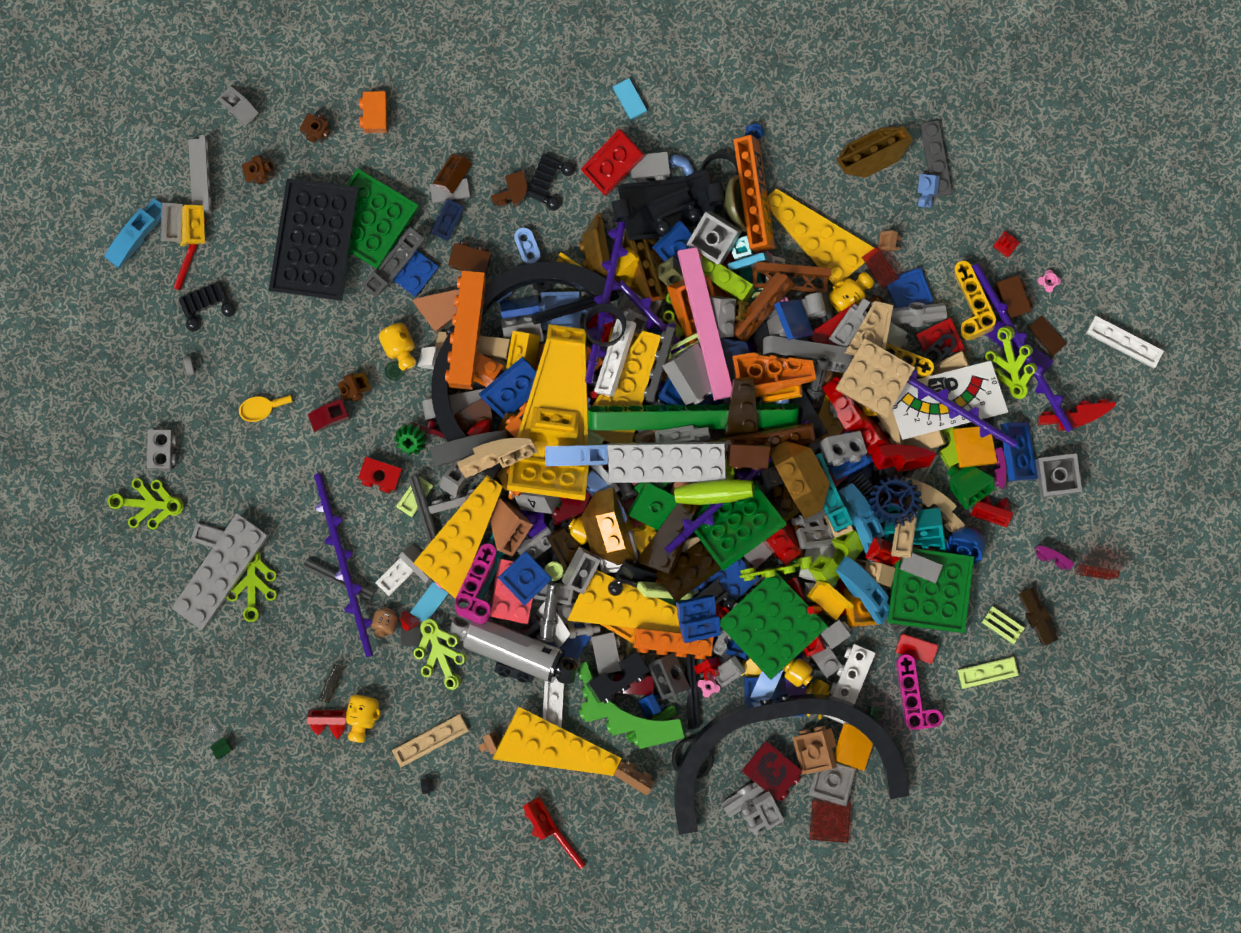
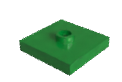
(652, 505)

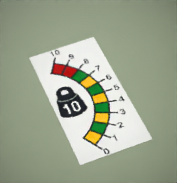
(966, 386)

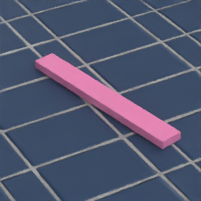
(705, 323)

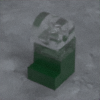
(216, 740)

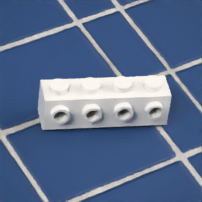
(851, 675)

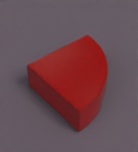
(408, 621)

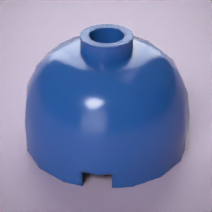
(966, 542)

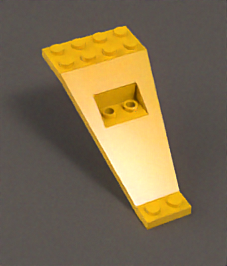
(555, 417)

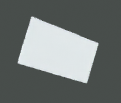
(560, 631)

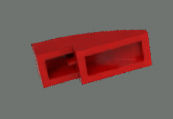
(902, 457)

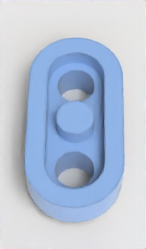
(528, 246)

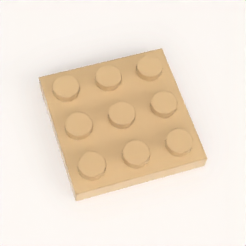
(875, 378)

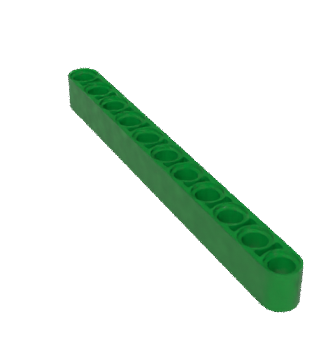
(673, 416)

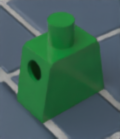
(970, 485)

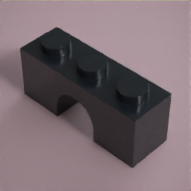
(632, 670)

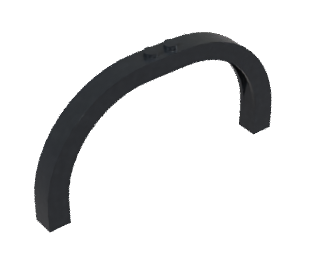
(518, 277)
(773, 709)

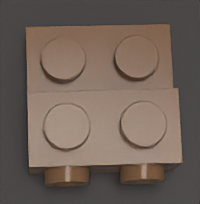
(815, 749)
(628, 774)

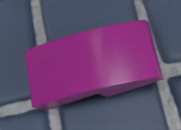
(1001, 476)
(1047, 554)

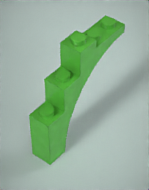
(647, 731)

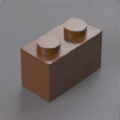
(469, 259)
(1012, 293)
(748, 453)

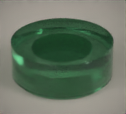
(393, 371)

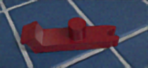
(430, 429)

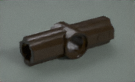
(1037, 616)

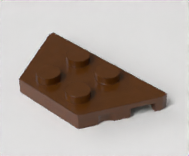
(474, 414)

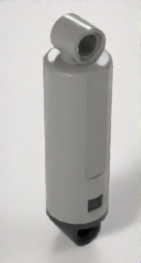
(515, 650)

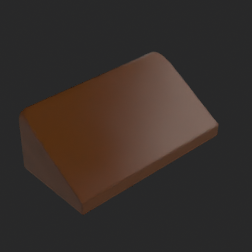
(452, 173)
(1046, 336)

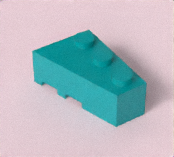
(928, 529)

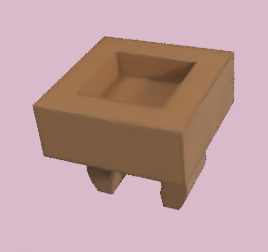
(888, 241)
(491, 742)

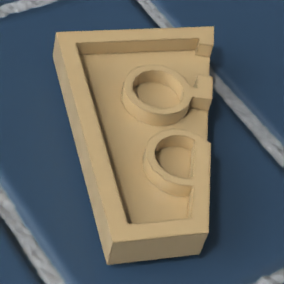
(873, 328)

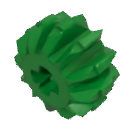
(410, 439)

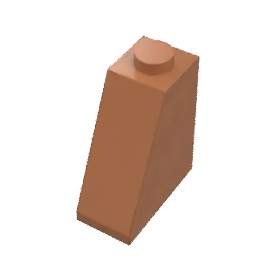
(438, 309)
(508, 526)

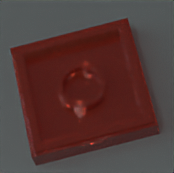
(1096, 572)
(829, 822)

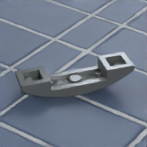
(393, 263)
(462, 448)

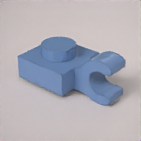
(928, 187)

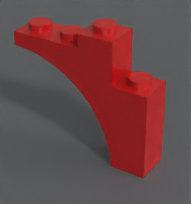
(854, 419)

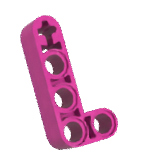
(478, 581)
(914, 692)

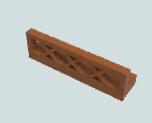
(792, 270)
(762, 306)

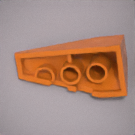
(682, 307)
(773, 373)

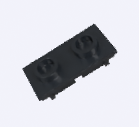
(507, 671)

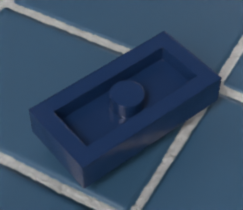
(446, 219)

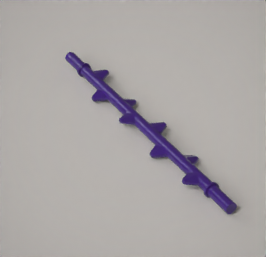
(610, 285)
(653, 320)
(1019, 339)
(956, 410)
(706, 517)
(343, 574)

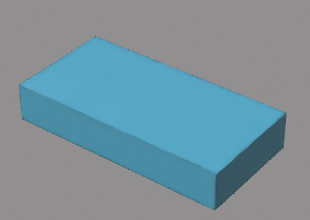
(629, 99)
(749, 261)
(429, 602)

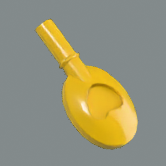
(259, 408)

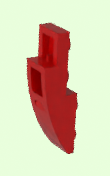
(1084, 414)

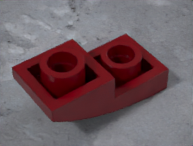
(644, 687)

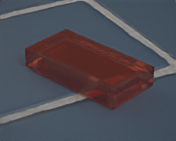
(880, 267)

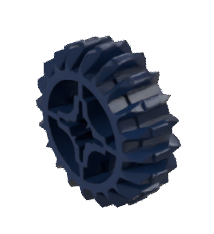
(887, 487)

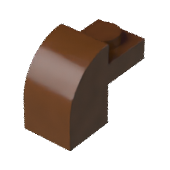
(517, 191)

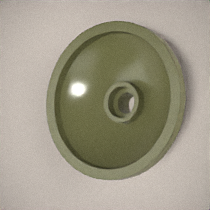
(733, 203)

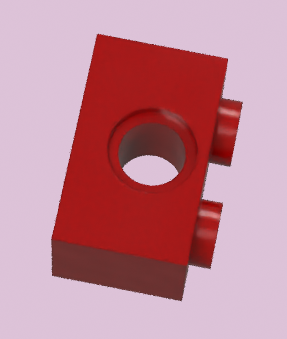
(371, 467)

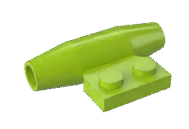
(715, 491)

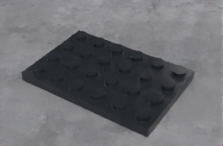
(314, 239)

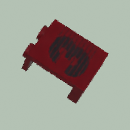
(772, 771)

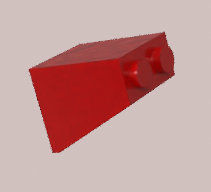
(784, 543)

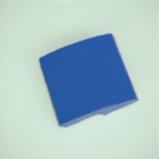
(698, 618)

